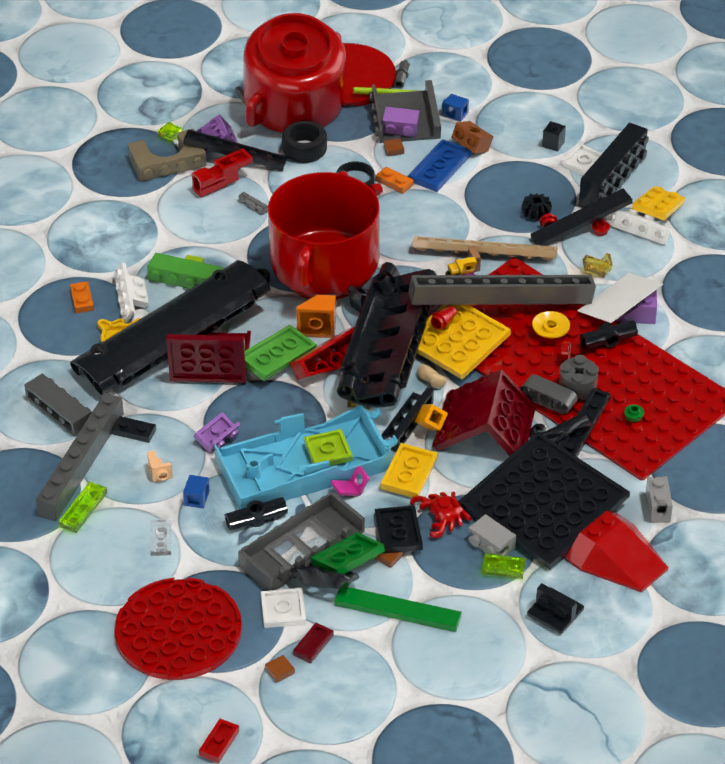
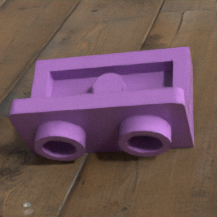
(217, 432)

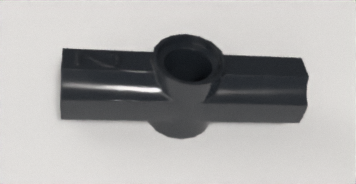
(608, 334)
(256, 513)

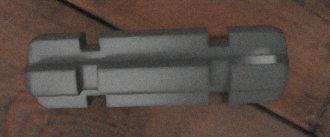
(253, 203)

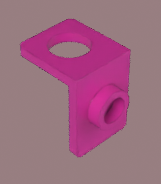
(351, 487)

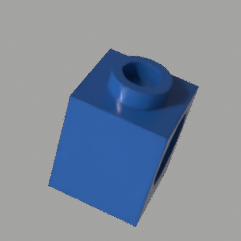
(455, 107)
(196, 491)

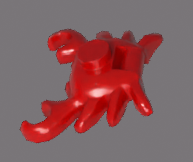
(445, 509)

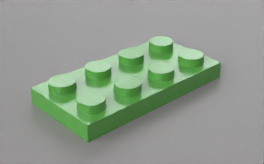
(277, 352)

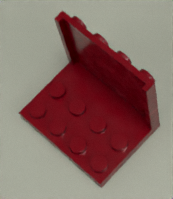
(208, 357)
(487, 405)

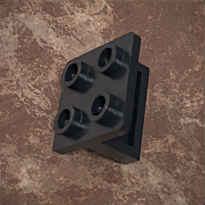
(554, 609)

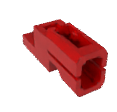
(223, 173)

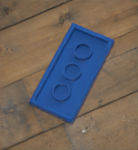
(439, 165)

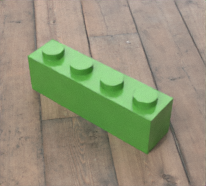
(179, 271)

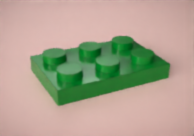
(348, 554)

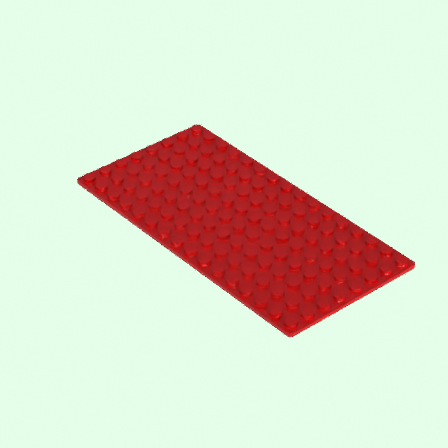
(674, 396)

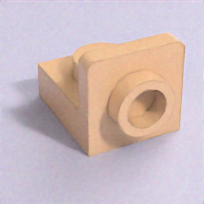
(158, 470)

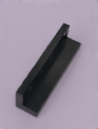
(407, 424)

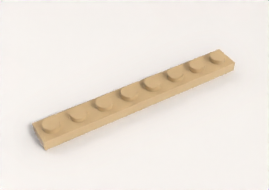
(491, 248)

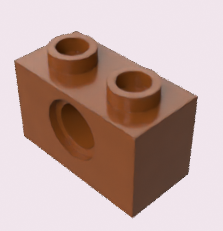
(472, 137)

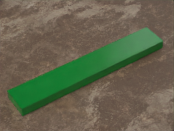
(398, 608)

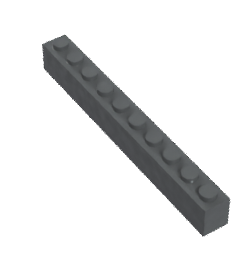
(501, 289)

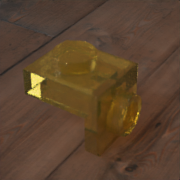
(596, 266)

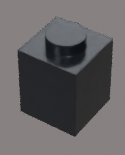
(554, 136)

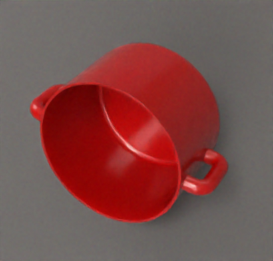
(293, 72)
(324, 233)

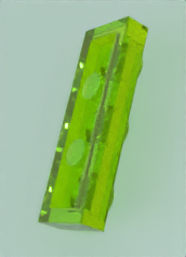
(82, 507)

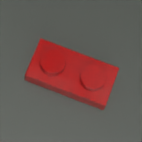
(219, 740)

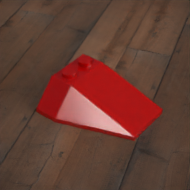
(616, 552)

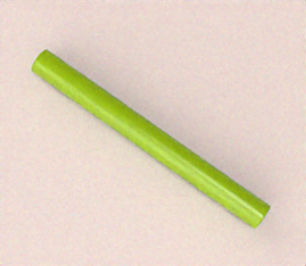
(362, 90)

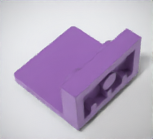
(219, 128)

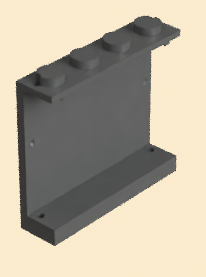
(424, 101)

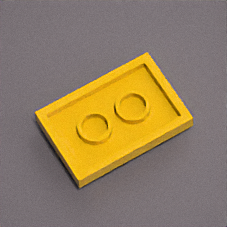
(658, 203)
(409, 470)

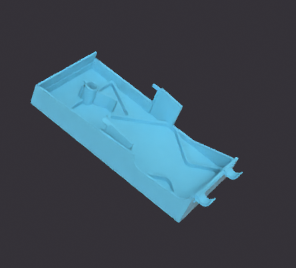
(280, 463)

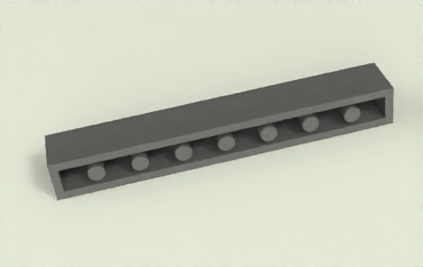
(79, 457)

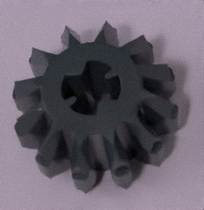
(536, 206)

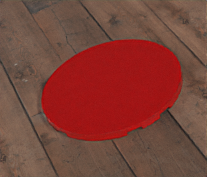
(363, 68)
(178, 628)

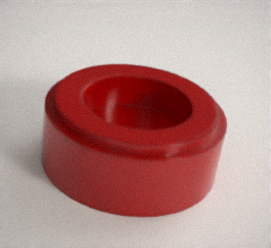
(565, 351)

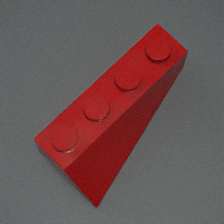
(323, 357)

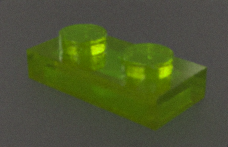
(503, 566)

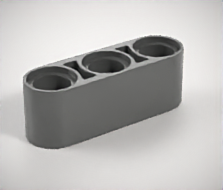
(549, 394)

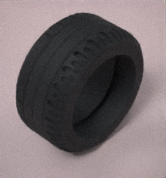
(304, 151)

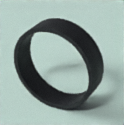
(358, 166)

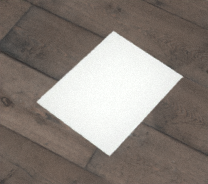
(620, 297)

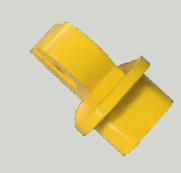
(462, 266)

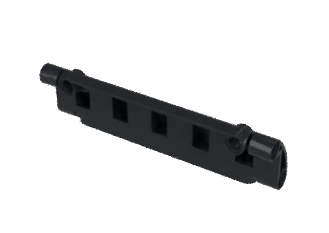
(191, 313)
(383, 340)

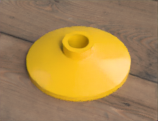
(551, 324)

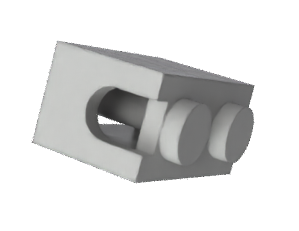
(657, 496)
(492, 537)

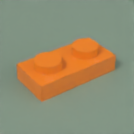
(394, 180)
(81, 297)

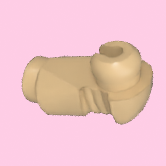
(431, 376)

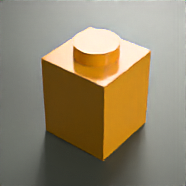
(431, 417)

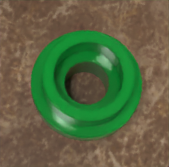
(634, 413)

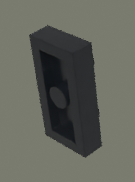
(134, 429)

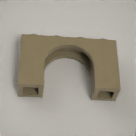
(152, 166)

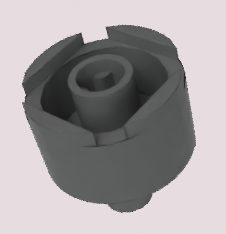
(579, 375)

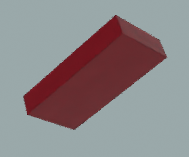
(313, 642)

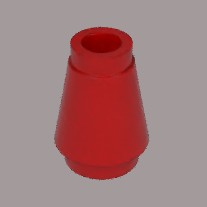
(442, 318)

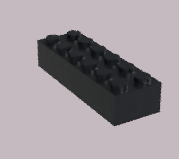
(614, 165)

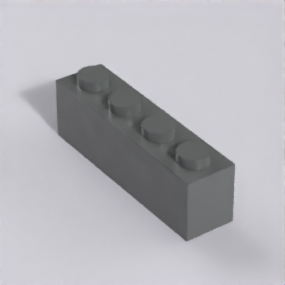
(57, 403)

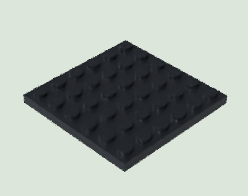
(544, 498)

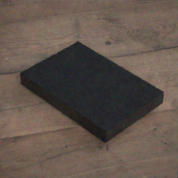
(399, 529)

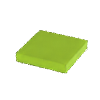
(328, 446)

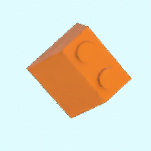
(317, 316)

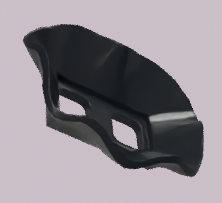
(319, 577)

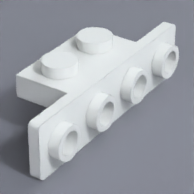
(639, 224)
(130, 292)

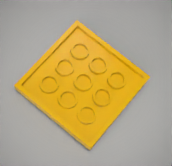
(463, 342)

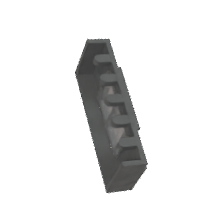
(298, 539)

